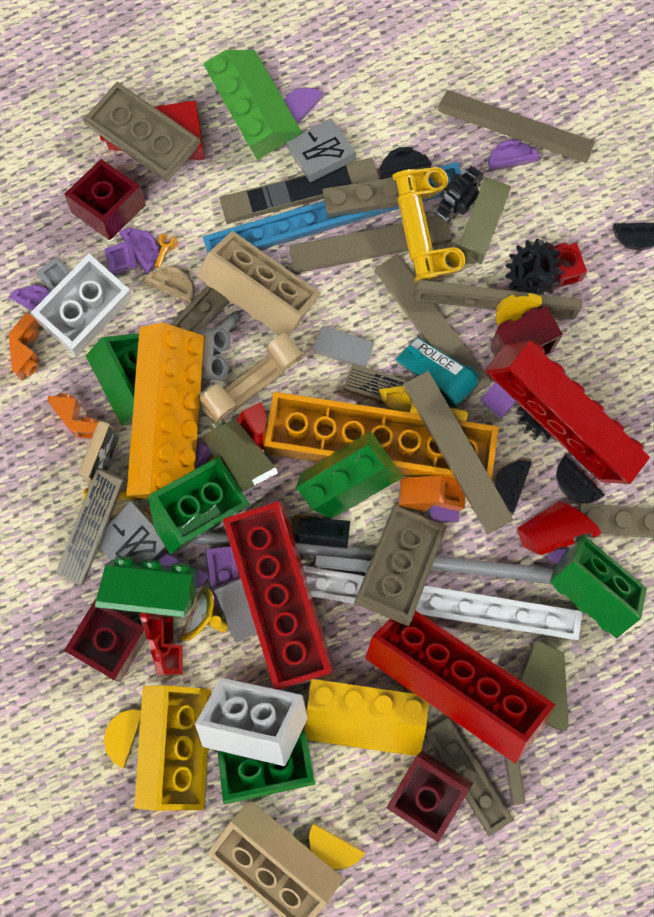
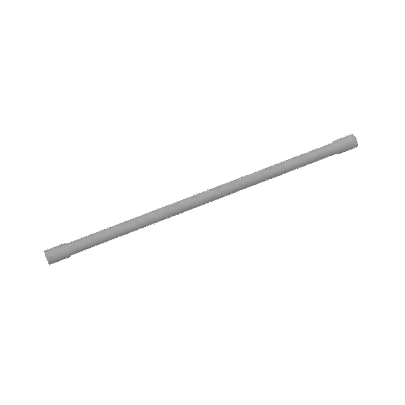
(531, 573)

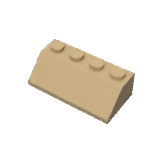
(257, 284)
(275, 864)

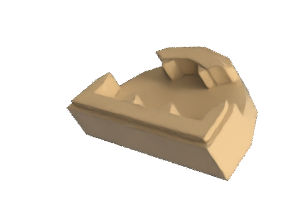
(173, 282)

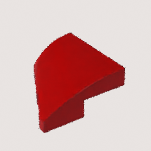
(254, 423)
(555, 528)
(159, 634)

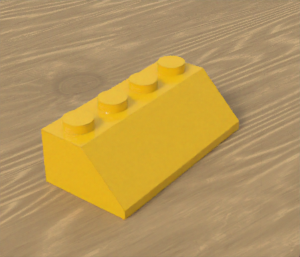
(366, 717)
(170, 749)

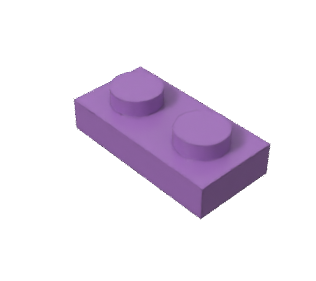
(220, 567)

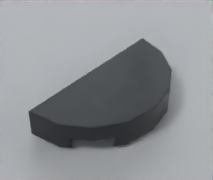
(403, 159)
(635, 235)
(511, 482)
(575, 483)

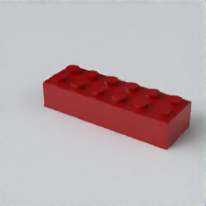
(567, 412)
(278, 595)
(461, 684)

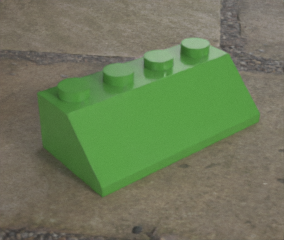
(252, 100)

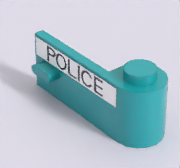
(450, 376)

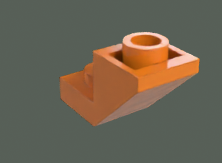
(24, 360)
(68, 410)
(430, 491)

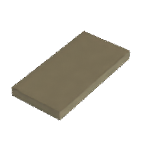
(142, 131)
(400, 565)

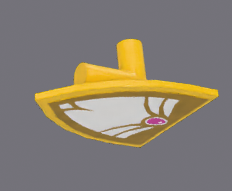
(201, 616)

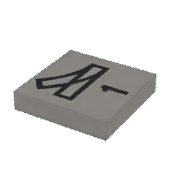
(321, 150)
(132, 535)

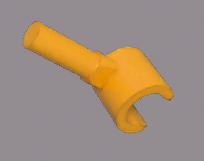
(164, 248)

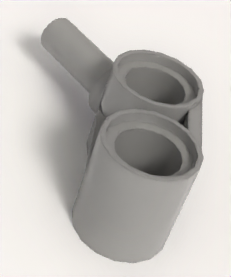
(217, 341)

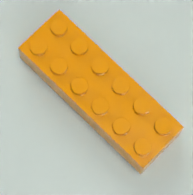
(164, 407)

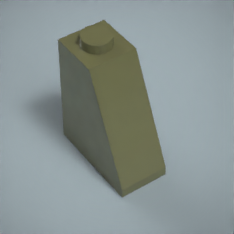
(484, 220)
(239, 453)
(546, 674)

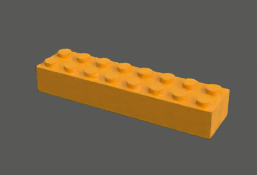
(319, 427)

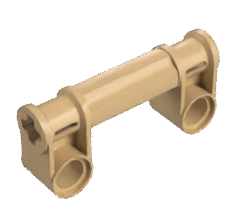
(220, 402)

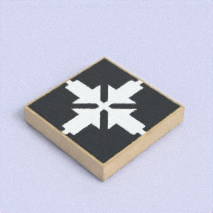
(99, 451)

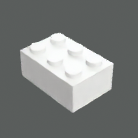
(82, 305)
(252, 721)

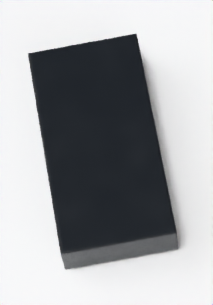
(321, 531)

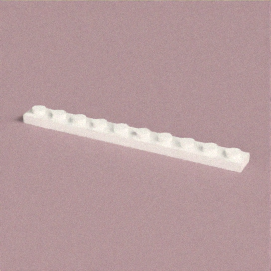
(459, 605)

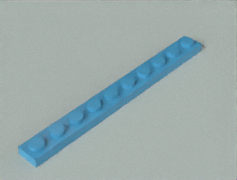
(302, 222)

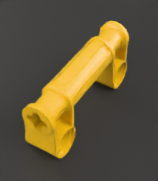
(412, 188)

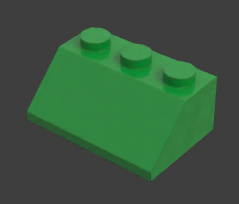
(115, 367)
(348, 476)
(195, 504)
(599, 586)
(147, 587)
(251, 778)

